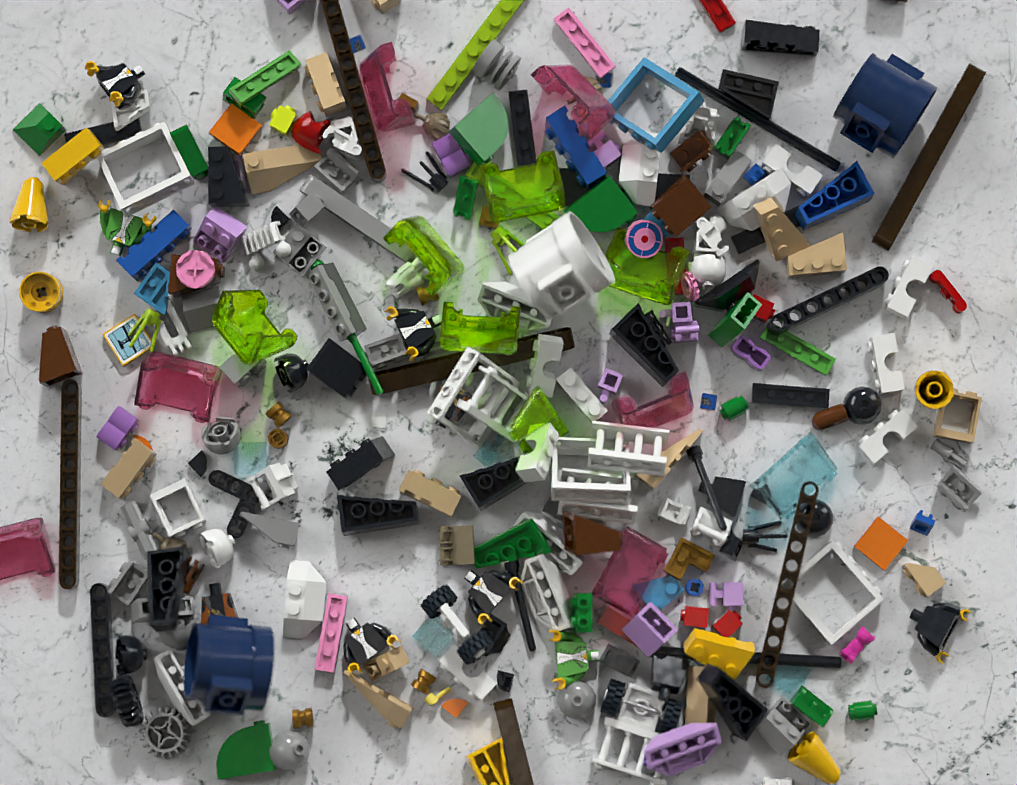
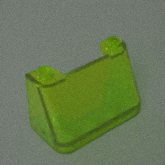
(523, 189)
(430, 249)
(647, 278)
(247, 329)
(480, 332)
(533, 415)

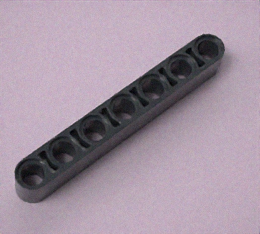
(834, 294)
(97, 641)

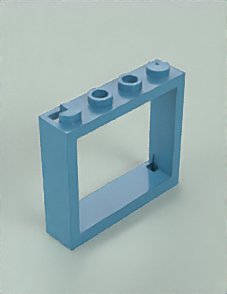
(678, 120)

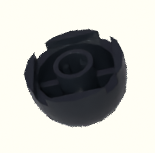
(292, 371)
(862, 405)
(821, 520)
(129, 654)

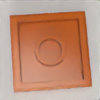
(235, 129)
(880, 543)

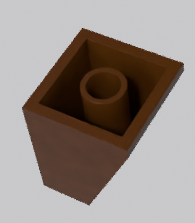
(680, 206)
(177, 289)
(57, 357)
(588, 537)

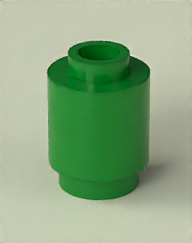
(734, 408)
(862, 711)

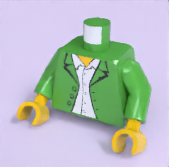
(121, 229)
(571, 658)

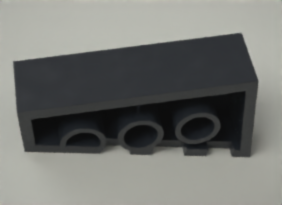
(779, 38)
(644, 345)
(493, 482)
(375, 514)
(166, 583)
(732, 701)

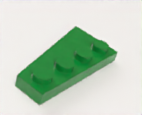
(515, 543)

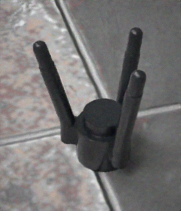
(437, 181)
(752, 537)

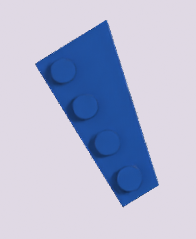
(574, 148)
(840, 195)
(155, 245)

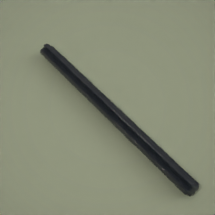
(757, 119)
(784, 659)

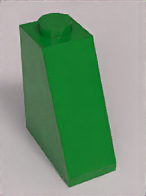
(190, 152)
(735, 320)

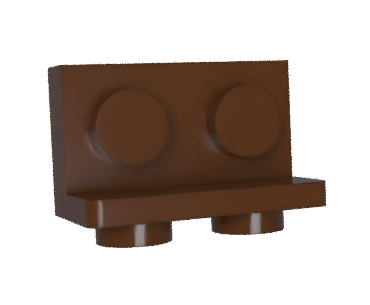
(691, 151)

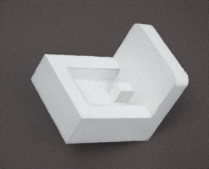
(674, 511)

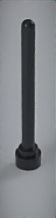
(695, 455)
(513, 569)

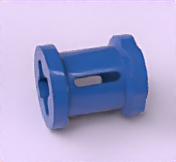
(688, 585)

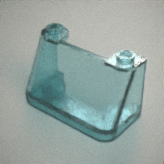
(783, 480)

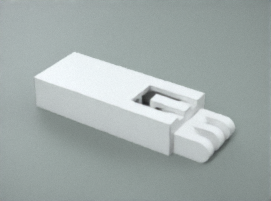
(169, 318)

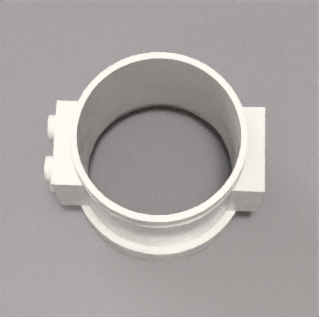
(561, 266)

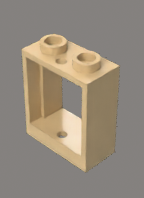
(955, 435)

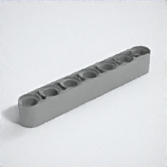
(354, 216)

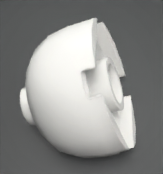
(708, 271)
(218, 546)

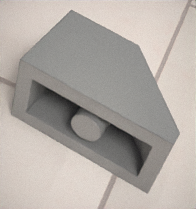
(307, 209)

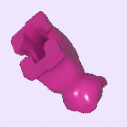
(856, 646)

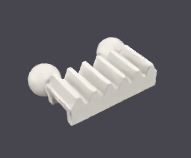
(263, 239)

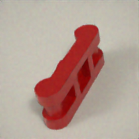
(948, 291)

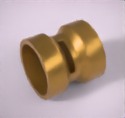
(424, 296)
(278, 414)
(278, 441)
(423, 681)
(298, 720)

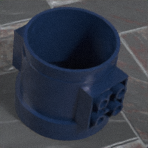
(884, 104)
(229, 665)

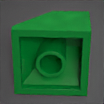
(39, 129)

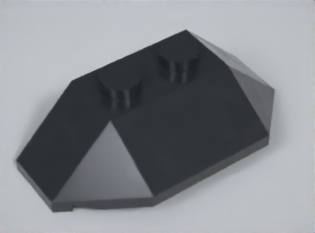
(730, 291)

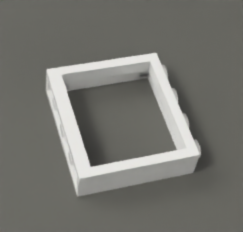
(157, 192)
(453, 386)
(587, 491)
(861, 576)

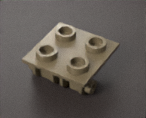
(456, 545)

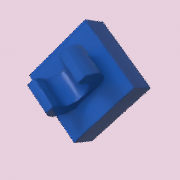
(754, 175)
(922, 523)

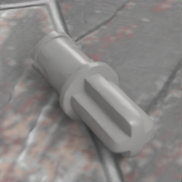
(948, 454)

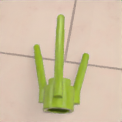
(502, 237)
(148, 318)

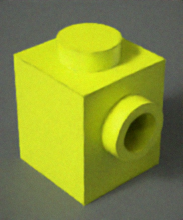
(283, 119)

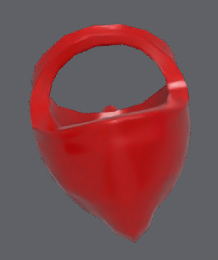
(309, 132)

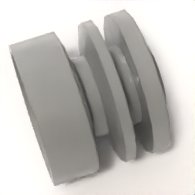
(497, 65)

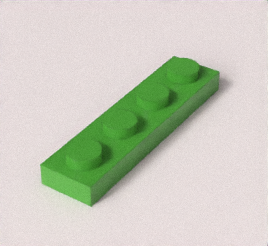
(264, 78)
(799, 350)

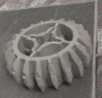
(161, 740)

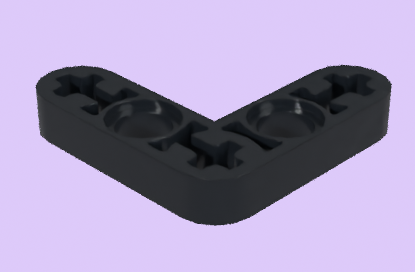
(241, 494)

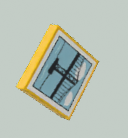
(119, 341)

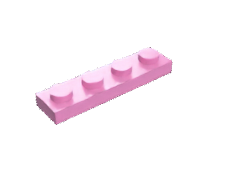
(584, 43)
(331, 633)

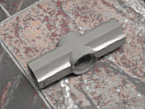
(139, 528)

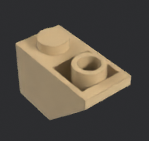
(925, 577)
(386, 663)

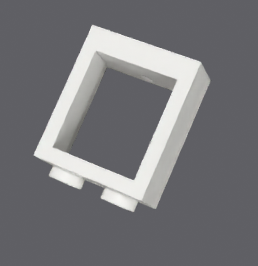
(168, 491)

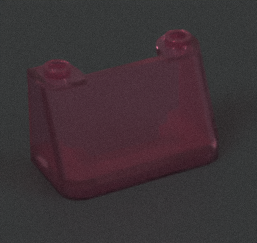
(592, 110)
(387, 113)
(178, 384)
(660, 411)
(25, 549)
(629, 572)

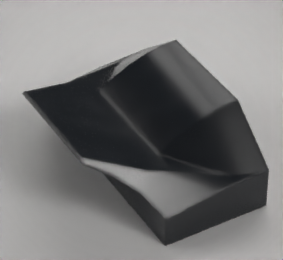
(732, 547)
(497, 632)

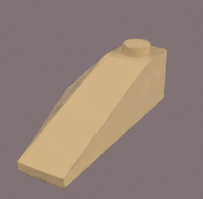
(276, 166)
(673, 454)
(387, 705)

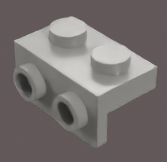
(336, 171)
(385, 351)
(958, 488)
(128, 582)

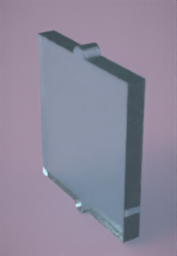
(250, 457)
(433, 636)
(790, 677)

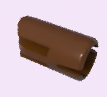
(829, 417)
(189, 583)

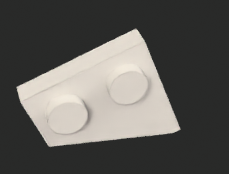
(131, 111)

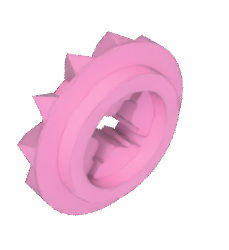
(690, 286)

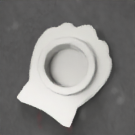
(719, 223)

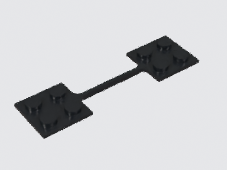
(574, 191)

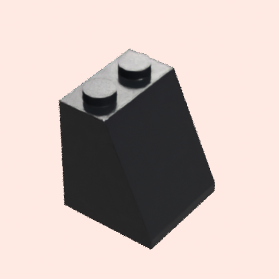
(337, 369)

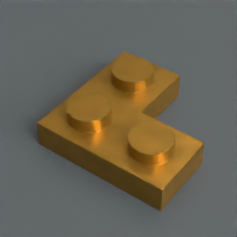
(686, 554)

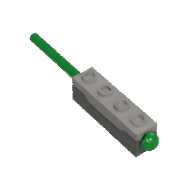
(341, 311)

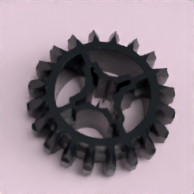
(127, 701)

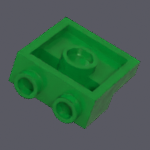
(582, 612)

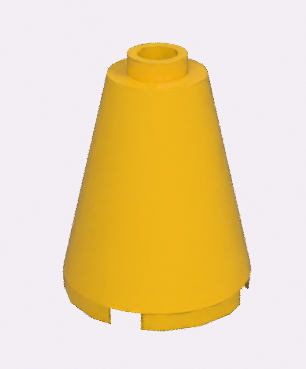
(30, 207)
(934, 389)
(815, 759)

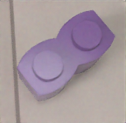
(451, 155)
(755, 357)
(117, 428)

